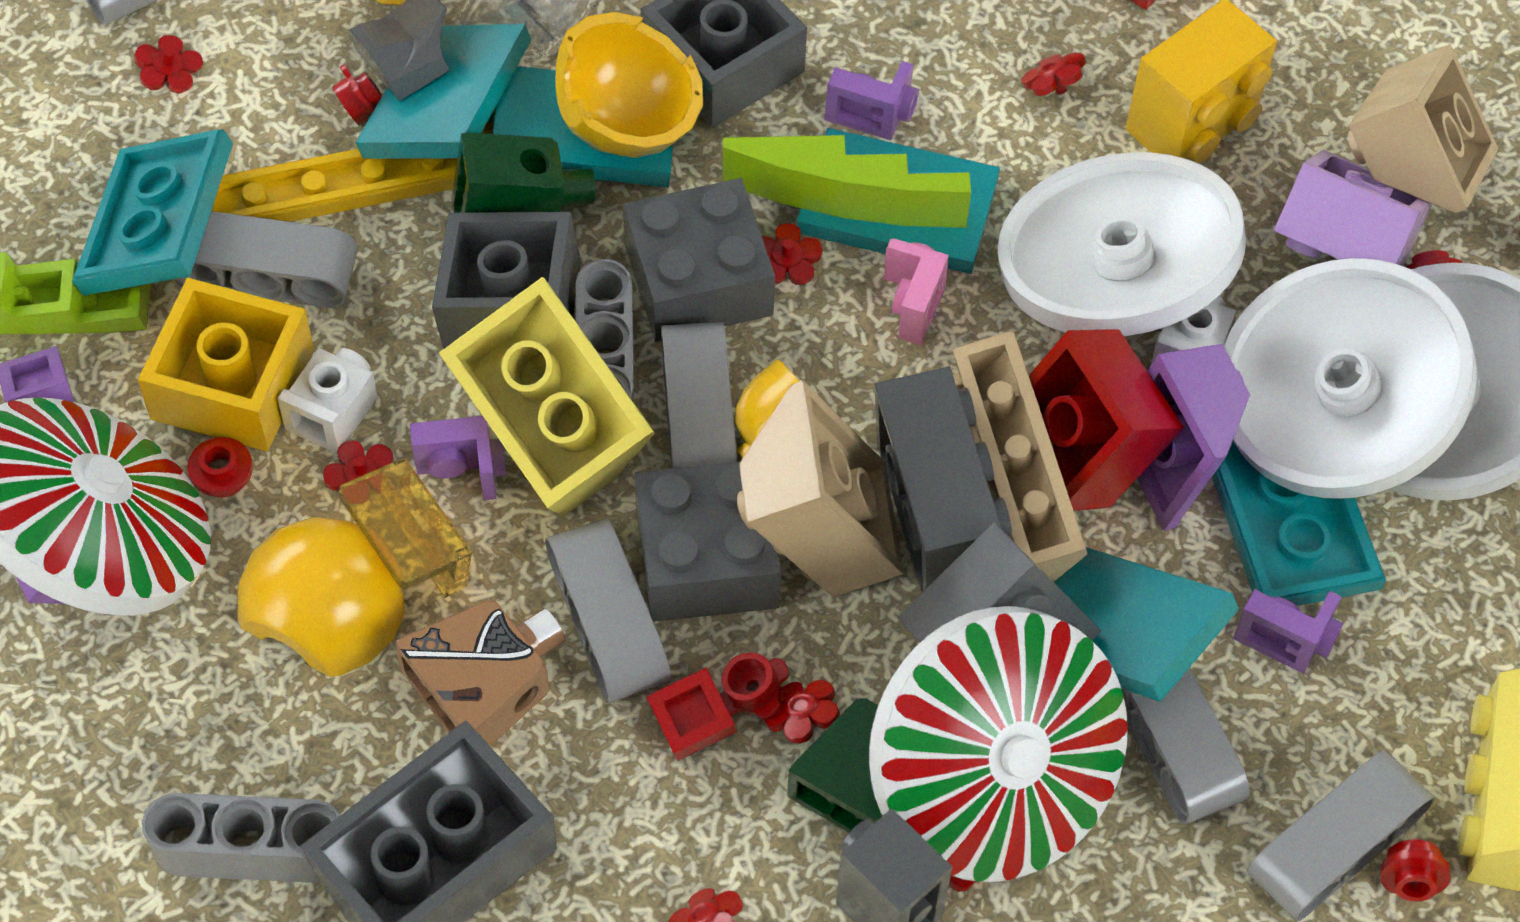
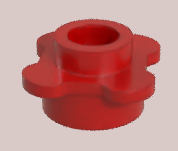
(357, 94)
(751, 669)

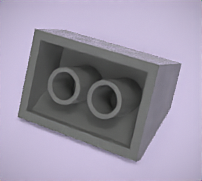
(935, 469)
(434, 837)

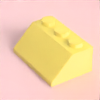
(549, 397)
(1493, 776)

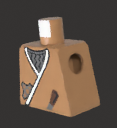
(480, 666)

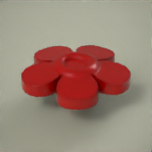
(167, 64)
(1055, 74)
(792, 255)
(355, 463)
(804, 710)
(710, 907)

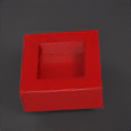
(691, 714)

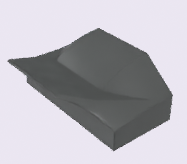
(404, 46)

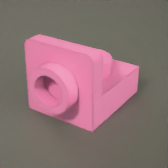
(921, 283)

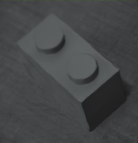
(891, 874)

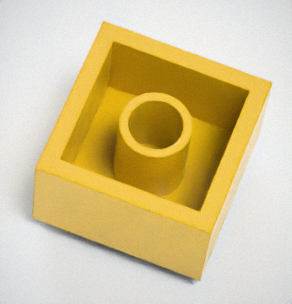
(1201, 84)
(225, 363)

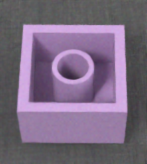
(1348, 213)

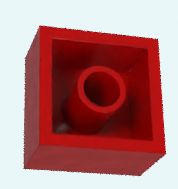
(1101, 415)

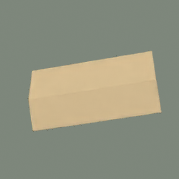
(1020, 452)

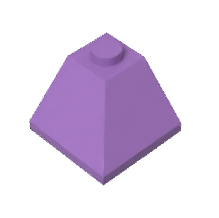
(1209, 403)

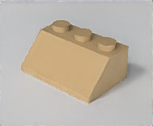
(1425, 131)
(820, 496)

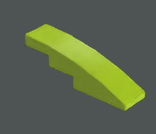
(823, 179)
(46, 301)

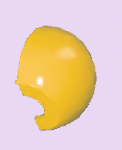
(625, 86)
(321, 594)

